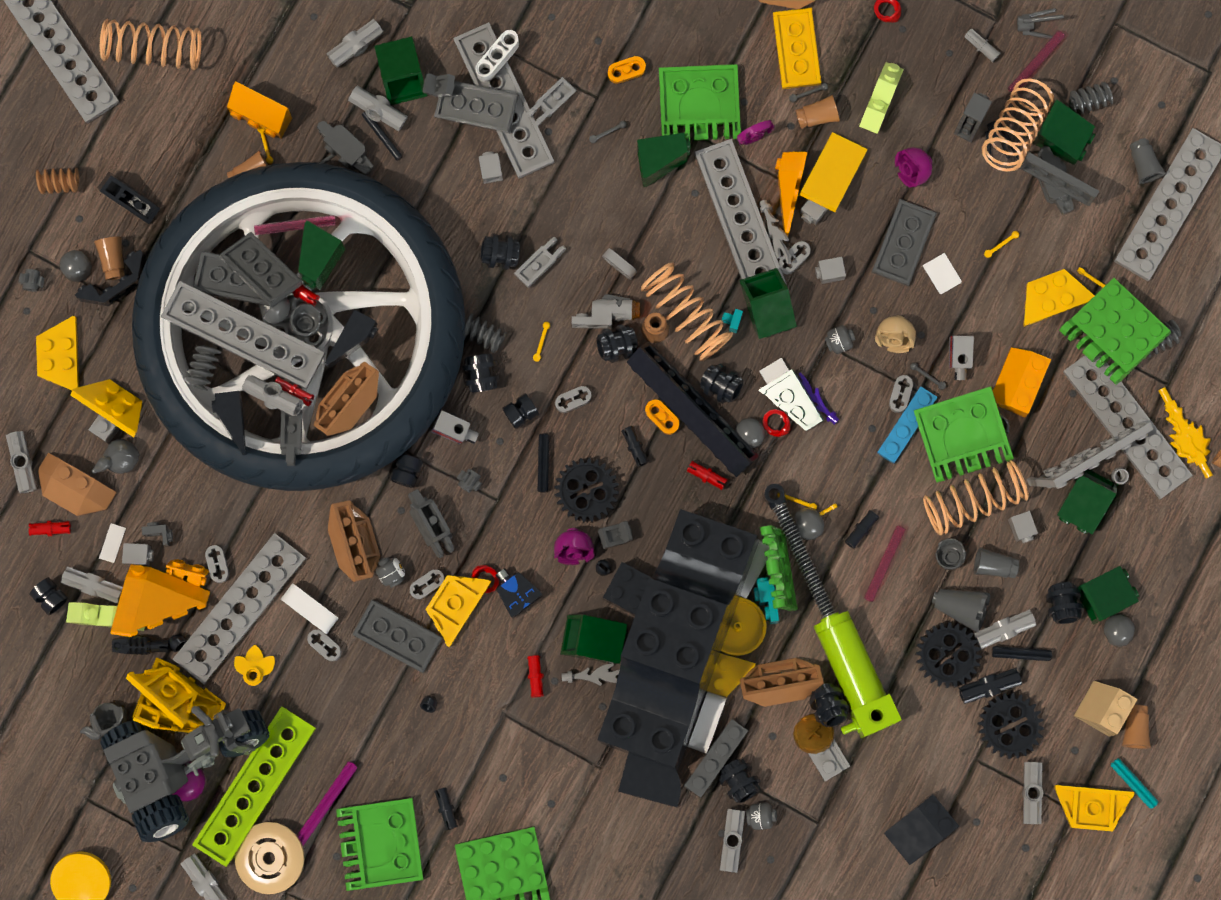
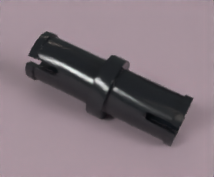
(635, 446)
(861, 529)
(446, 808)

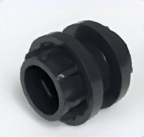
(500, 251)
(618, 343)
(481, 373)
(721, 383)
(1064, 601)
(829, 705)
(739, 780)

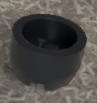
(600, 571)
(176, 642)
(429, 704)

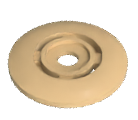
(287, 853)

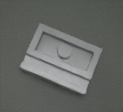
(830, 761)

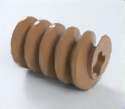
(57, 182)

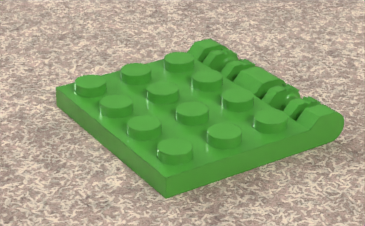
(700, 98)
(1118, 328)
(963, 430)
(779, 568)
(384, 844)
(502, 866)

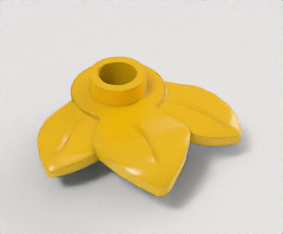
(254, 662)

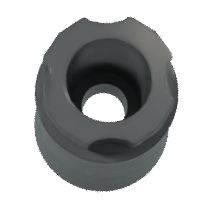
(1146, 162)
(995, 564)

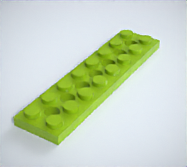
(257, 800)

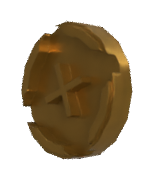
(812, 736)

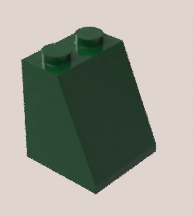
(400, 70)
(1065, 133)
(661, 155)
(318, 255)
(768, 303)
(1087, 501)
(1107, 594)
(593, 639)

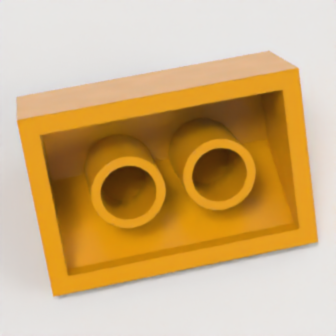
(258, 110)
(1020, 380)

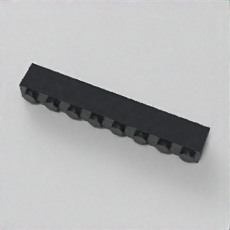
(692, 409)

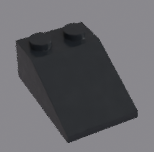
(921, 829)

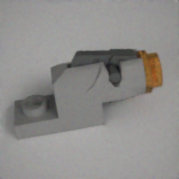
(605, 310)

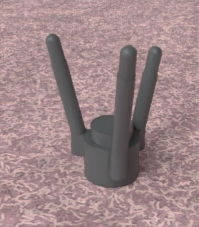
(1026, 22)

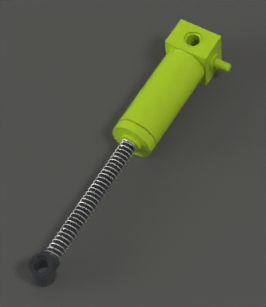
(840, 640)

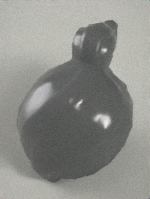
(118, 457)
(104, 719)

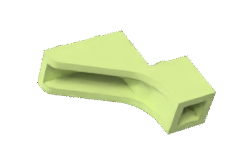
(881, 97)
(91, 614)

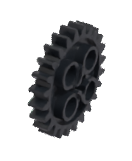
(578, 474)
(936, 641)
(1018, 742)

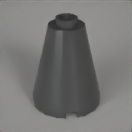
(963, 606)

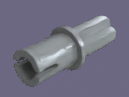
(982, 45)

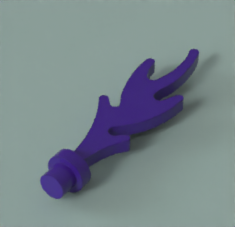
(816, 398)

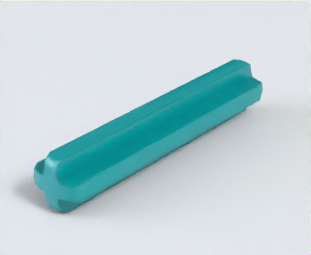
(1134, 783)

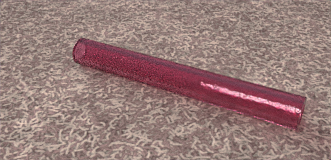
(1038, 59)
(293, 225)
(884, 564)

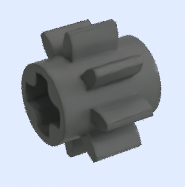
(31, 280)
(469, 480)

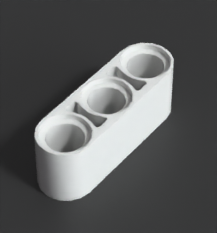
(498, 47)
(758, 562)
(309, 608)
(707, 722)

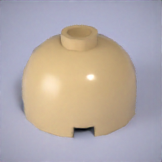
(896, 334)

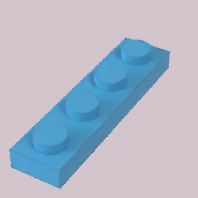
(905, 426)

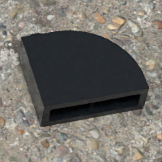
(650, 781)

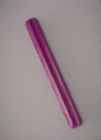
(326, 802)

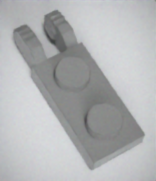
(552, 100)
(538, 263)

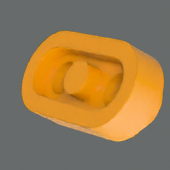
(625, 68)
(663, 416)

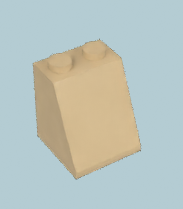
(1105, 708)

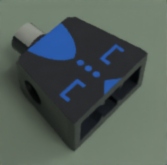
(516, 592)

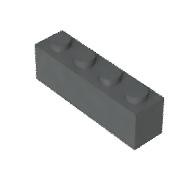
(973, 116)
(715, 758)

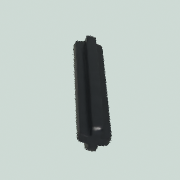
(543, 463)
(1021, 653)

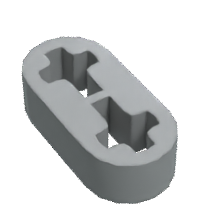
(797, 260)
(619, 264)
(896, 392)
(575, 403)
(222, 563)
(424, 580)
(327, 642)

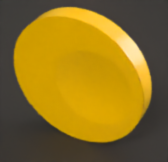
(745, 630)
(80, 877)

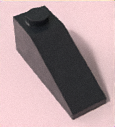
(128, 197)
(354, 335)
(230, 413)

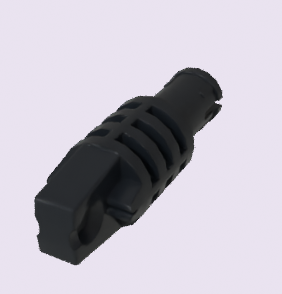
(139, 645)

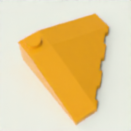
(151, 597)

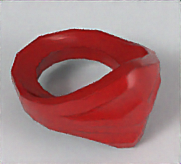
(897, 8)
(785, 430)
(487, 569)

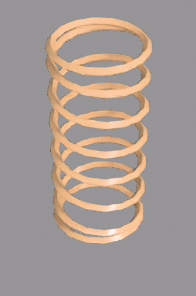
(194, 60)
(1044, 111)
(712, 341)
(936, 523)

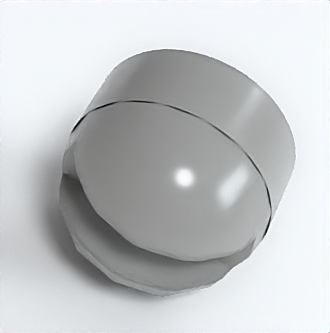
(1123, 474)

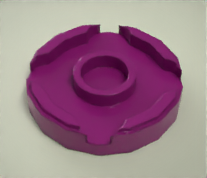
(755, 132)

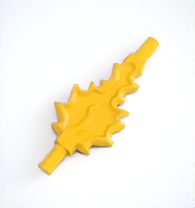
(1188, 440)

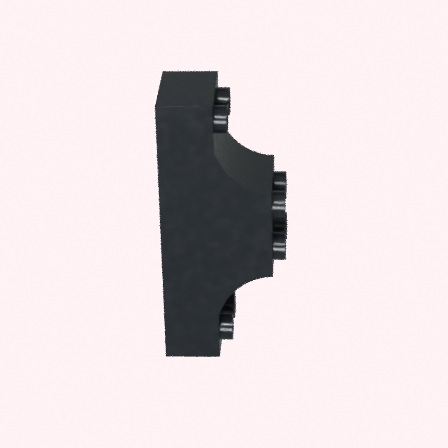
(677, 639)

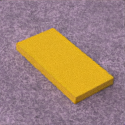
(796, 48)
(833, 172)

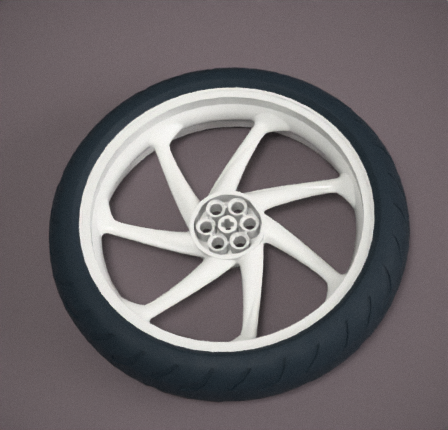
(400, 413)

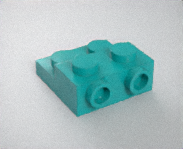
(763, 594)

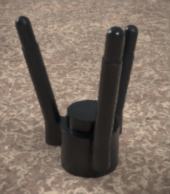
(990, 126)

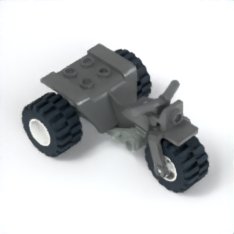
(152, 771)

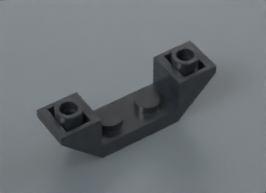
(89, 294)

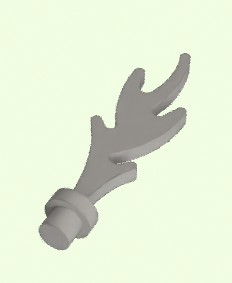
(775, 232)
(600, 673)

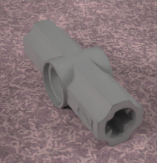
(355, 43)
(377, 108)
(272, 395)
(24, 474)
(92, 584)
(1005, 629)
(1032, 807)
(733, 826)
(203, 879)

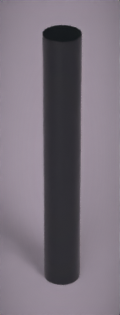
(383, 137)

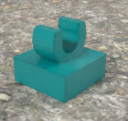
(733, 320)

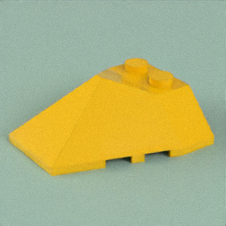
(151, 716)

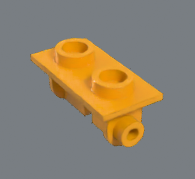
(196, 573)

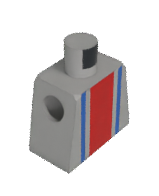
(961, 346)
(445, 425)

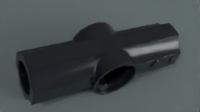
(990, 686)

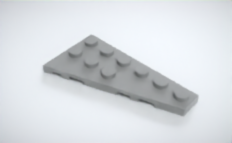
(1089, 458)

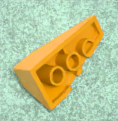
(789, 179)

